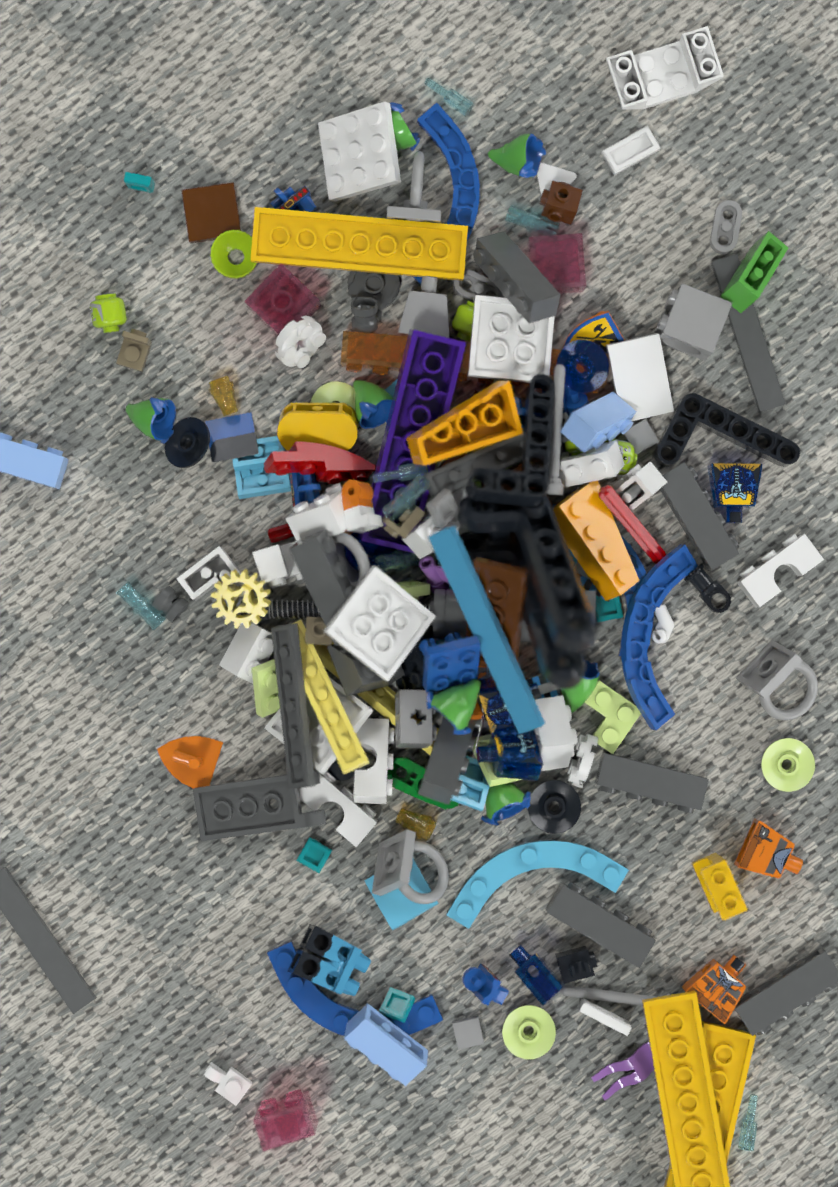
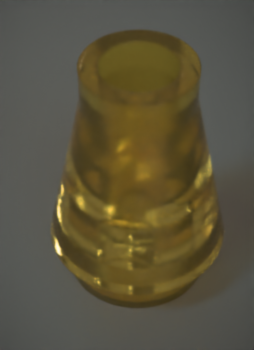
(224, 395)
(416, 822)

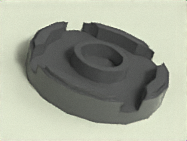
(368, 285)

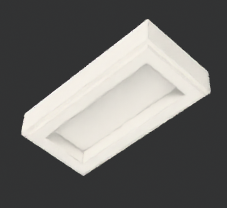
(630, 150)
(604, 1016)

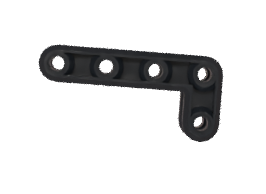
(555, 601)

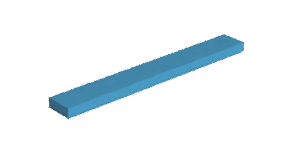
(487, 628)

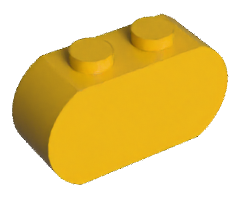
(318, 423)

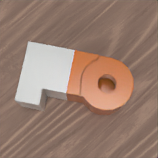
(358, 507)

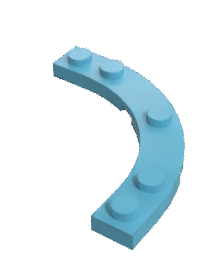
(530, 857)

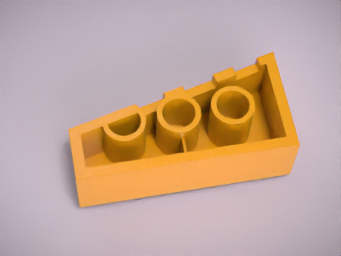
(471, 425)
(596, 540)

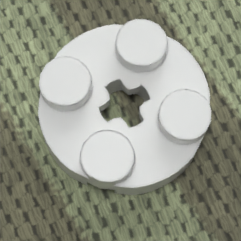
(298, 353)
(580, 768)

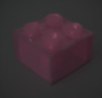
(560, 260)
(282, 300)
(285, 1119)

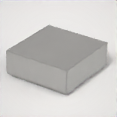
(641, 436)
(443, 508)
(468, 1032)

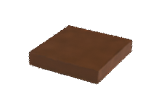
(210, 211)

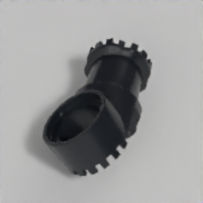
(707, 588)

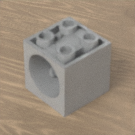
(692, 321)

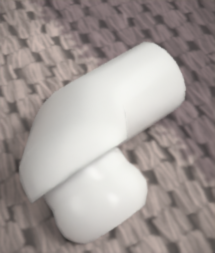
(664, 625)

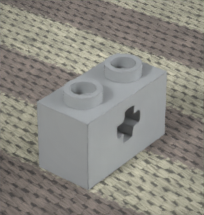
(407, 731)

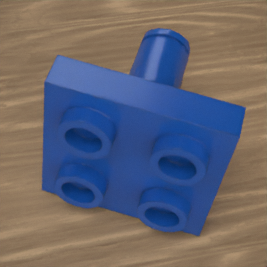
(450, 662)

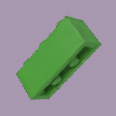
(754, 272)

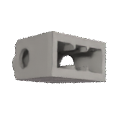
(426, 310)

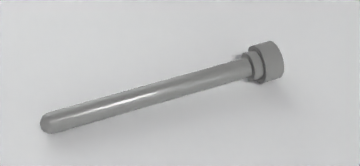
(555, 486)
(604, 995)

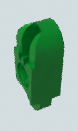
(409, 783)

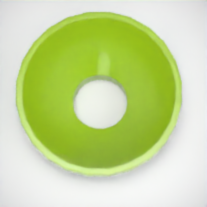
(225, 244)

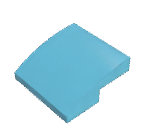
(251, 475)
(474, 786)
(398, 908)

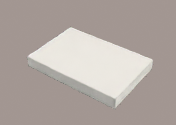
(641, 375)

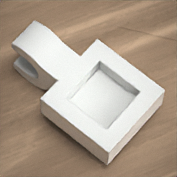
(231, 1084)

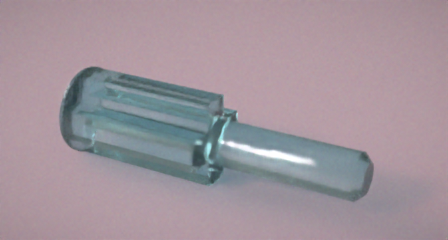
(451, 97)
(404, 472)
(749, 1126)

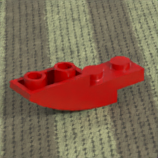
(326, 461)

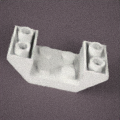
(665, 71)

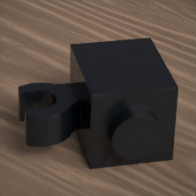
(576, 964)

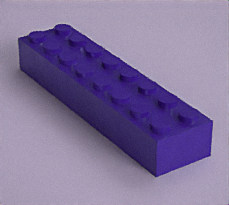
(420, 396)

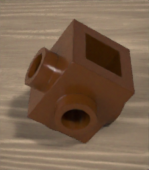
(560, 202)

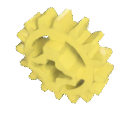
(250, 602)

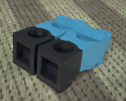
(338, 962)

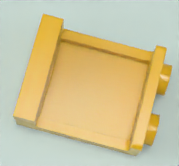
(719, 886)

